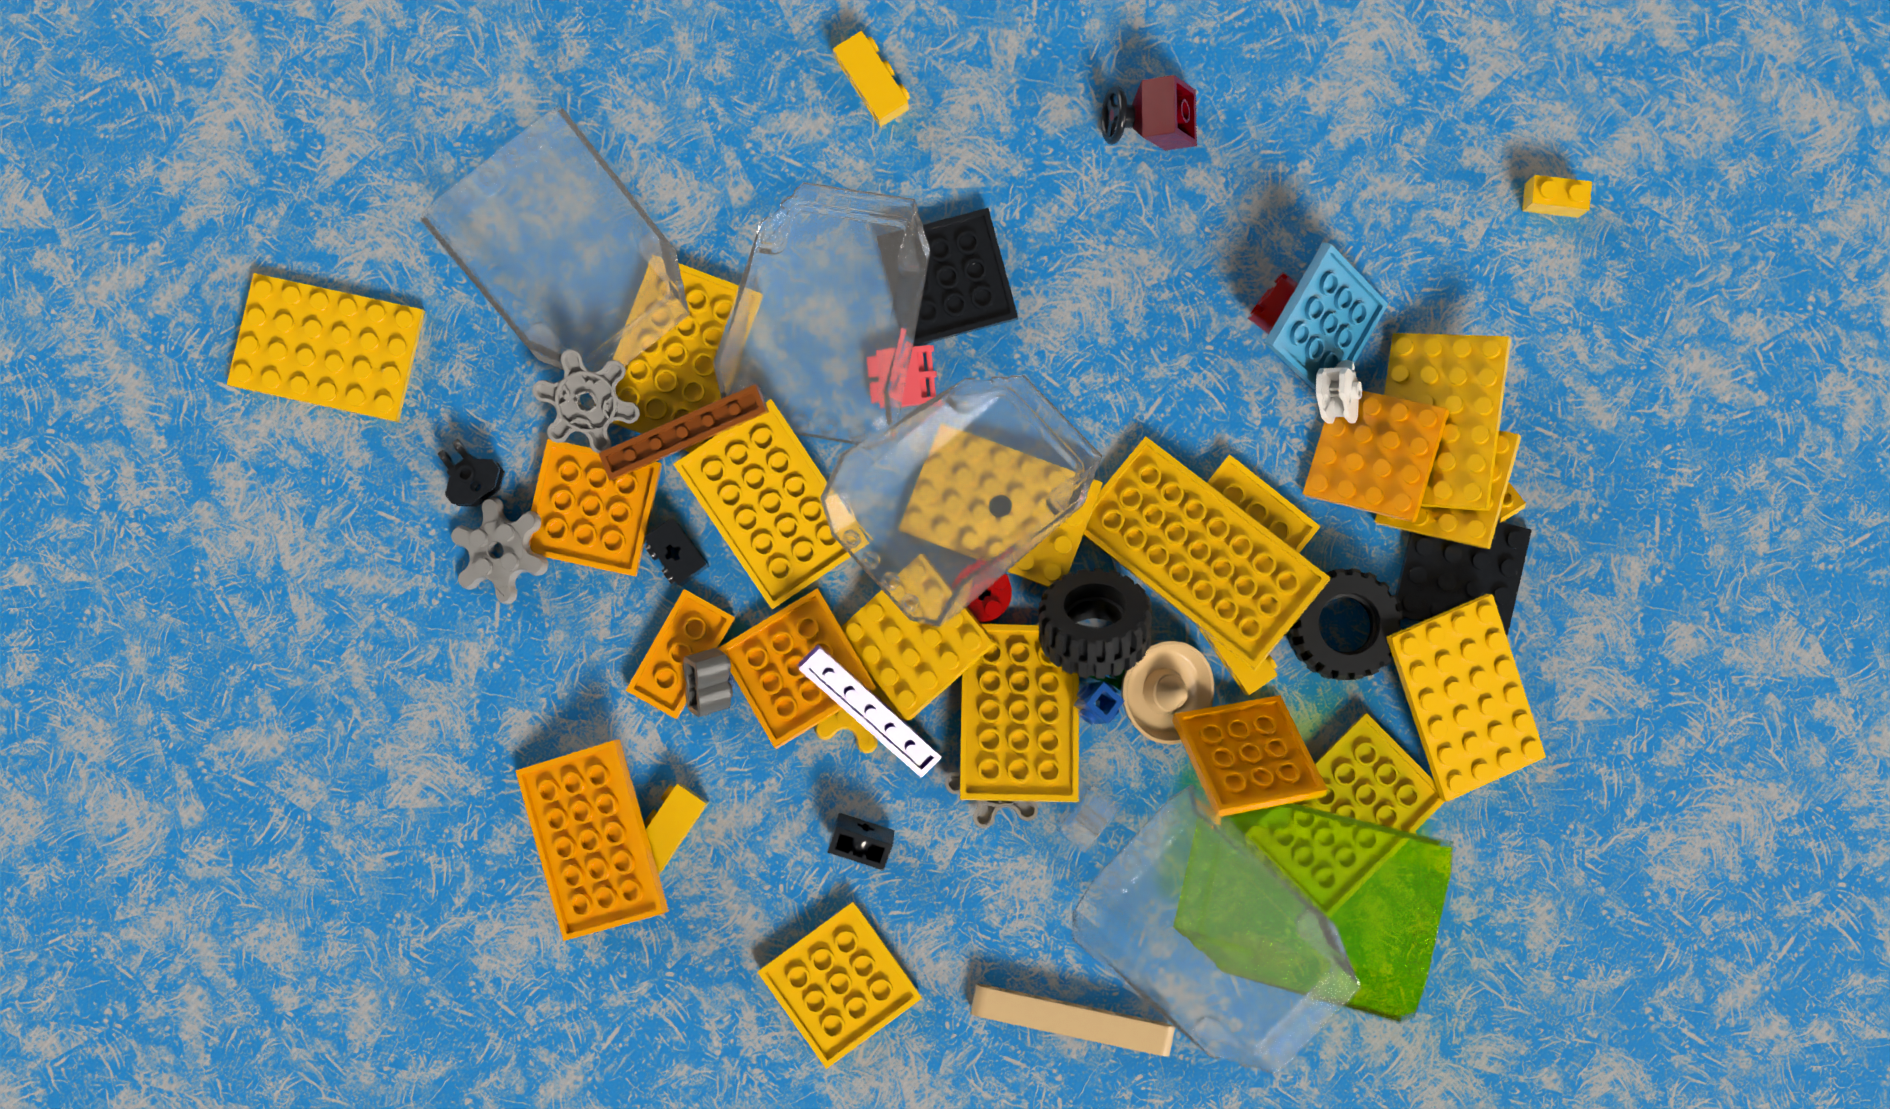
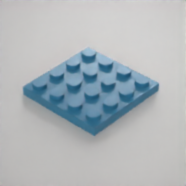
(1326, 316)

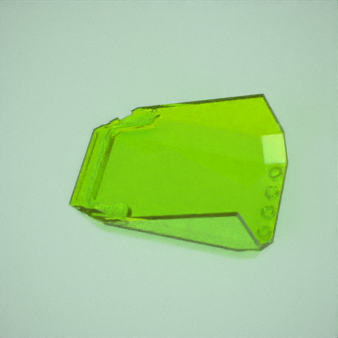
(1374, 884)

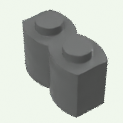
(707, 682)

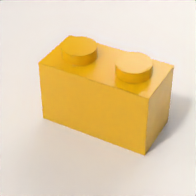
(1557, 196)

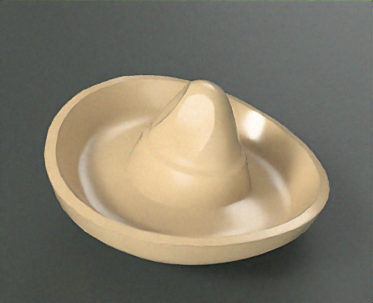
(1166, 682)

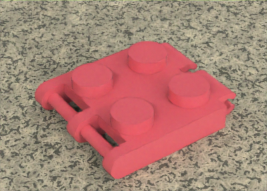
(915, 388)

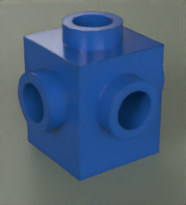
(1106, 701)

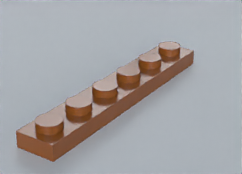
(683, 432)

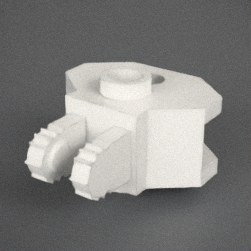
(1338, 392)

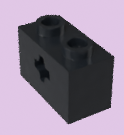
(672, 535)
(861, 841)

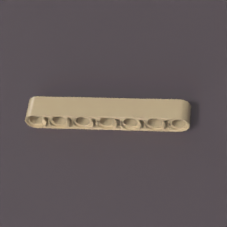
(1072, 1020)

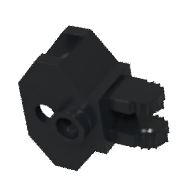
(468, 475)

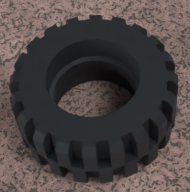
(1383, 622)
(1095, 649)

